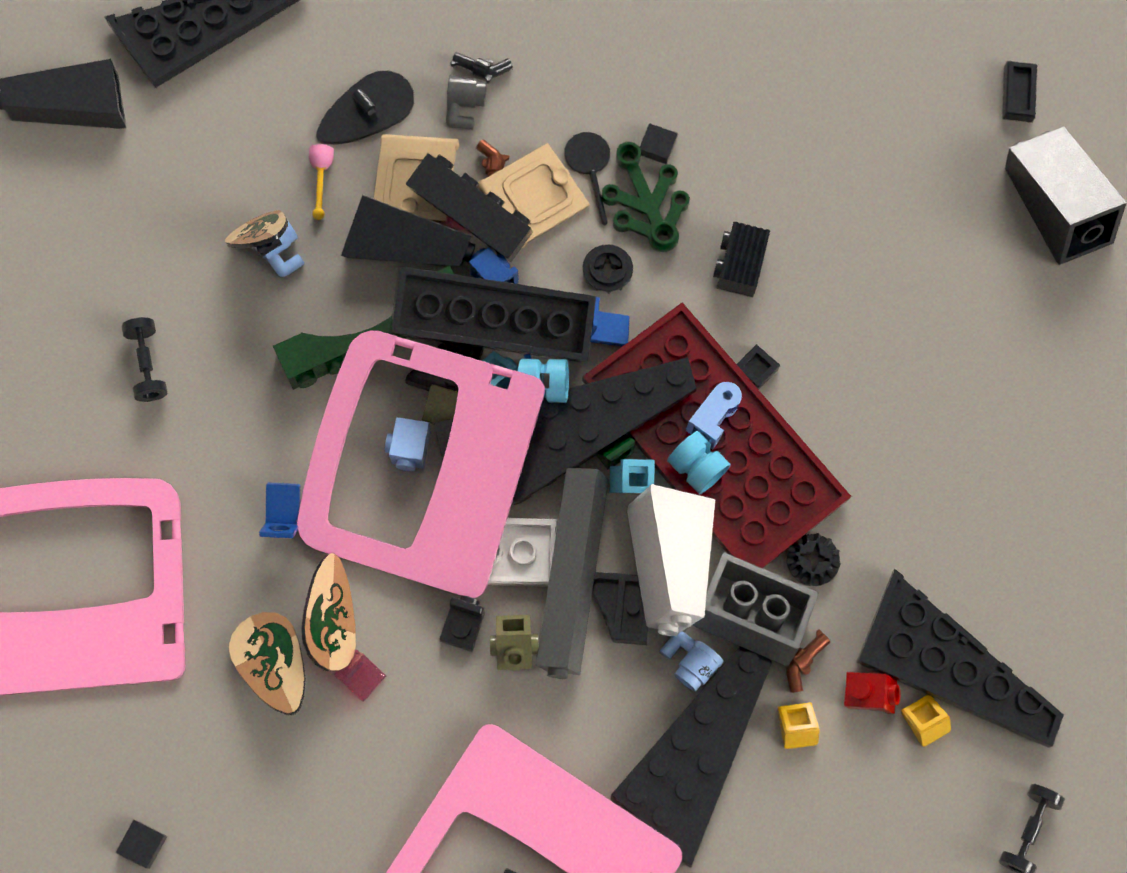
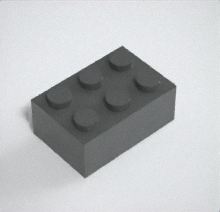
(757, 609)

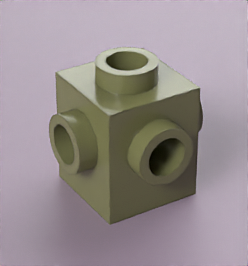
(513, 642)

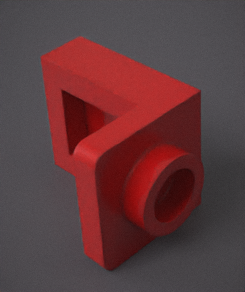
(871, 692)

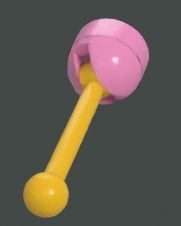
(320, 158)

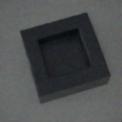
(658, 143)
(758, 366)
(141, 844)

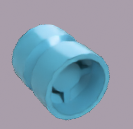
(558, 377)
(697, 460)

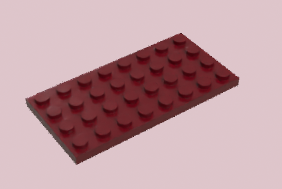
(774, 479)

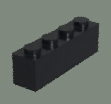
(470, 207)

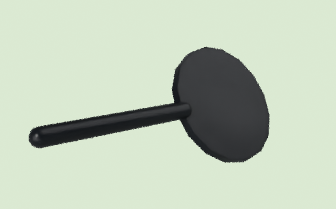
(588, 155)

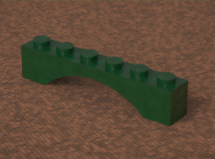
(313, 356)

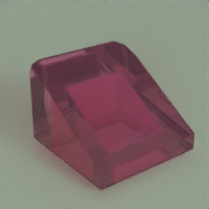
(360, 676)

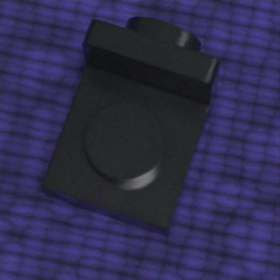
(462, 623)

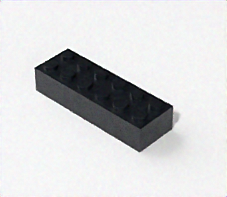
(492, 314)

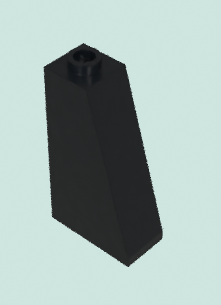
(66, 96)
(400, 236)

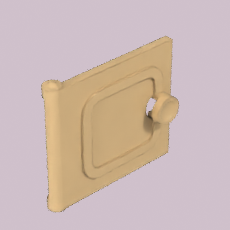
(398, 161)
(530, 190)

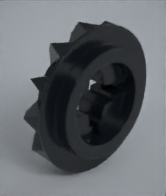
(618, 260)
(801, 567)

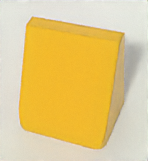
(927, 720)
(798, 725)

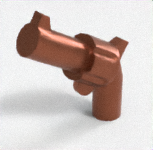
(495, 160)
(803, 659)

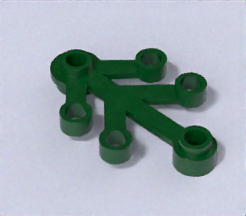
(647, 202)

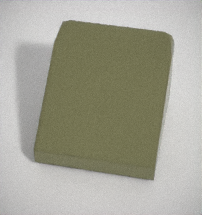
(439, 404)

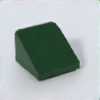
(616, 452)

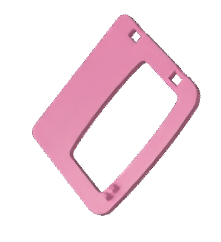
(475, 480)
(102, 642)
(542, 808)

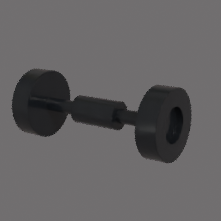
(138, 330)
(1045, 798)

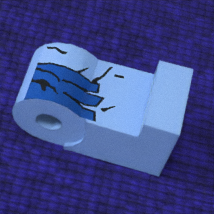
(718, 405)

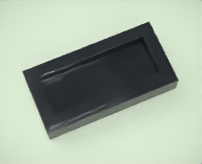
(1019, 91)

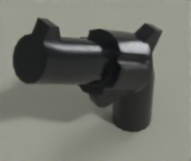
(482, 68)

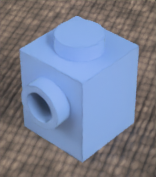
(408, 444)

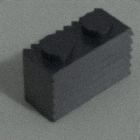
(742, 260)

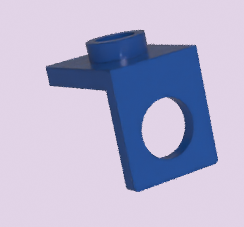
(609, 327)
(281, 510)

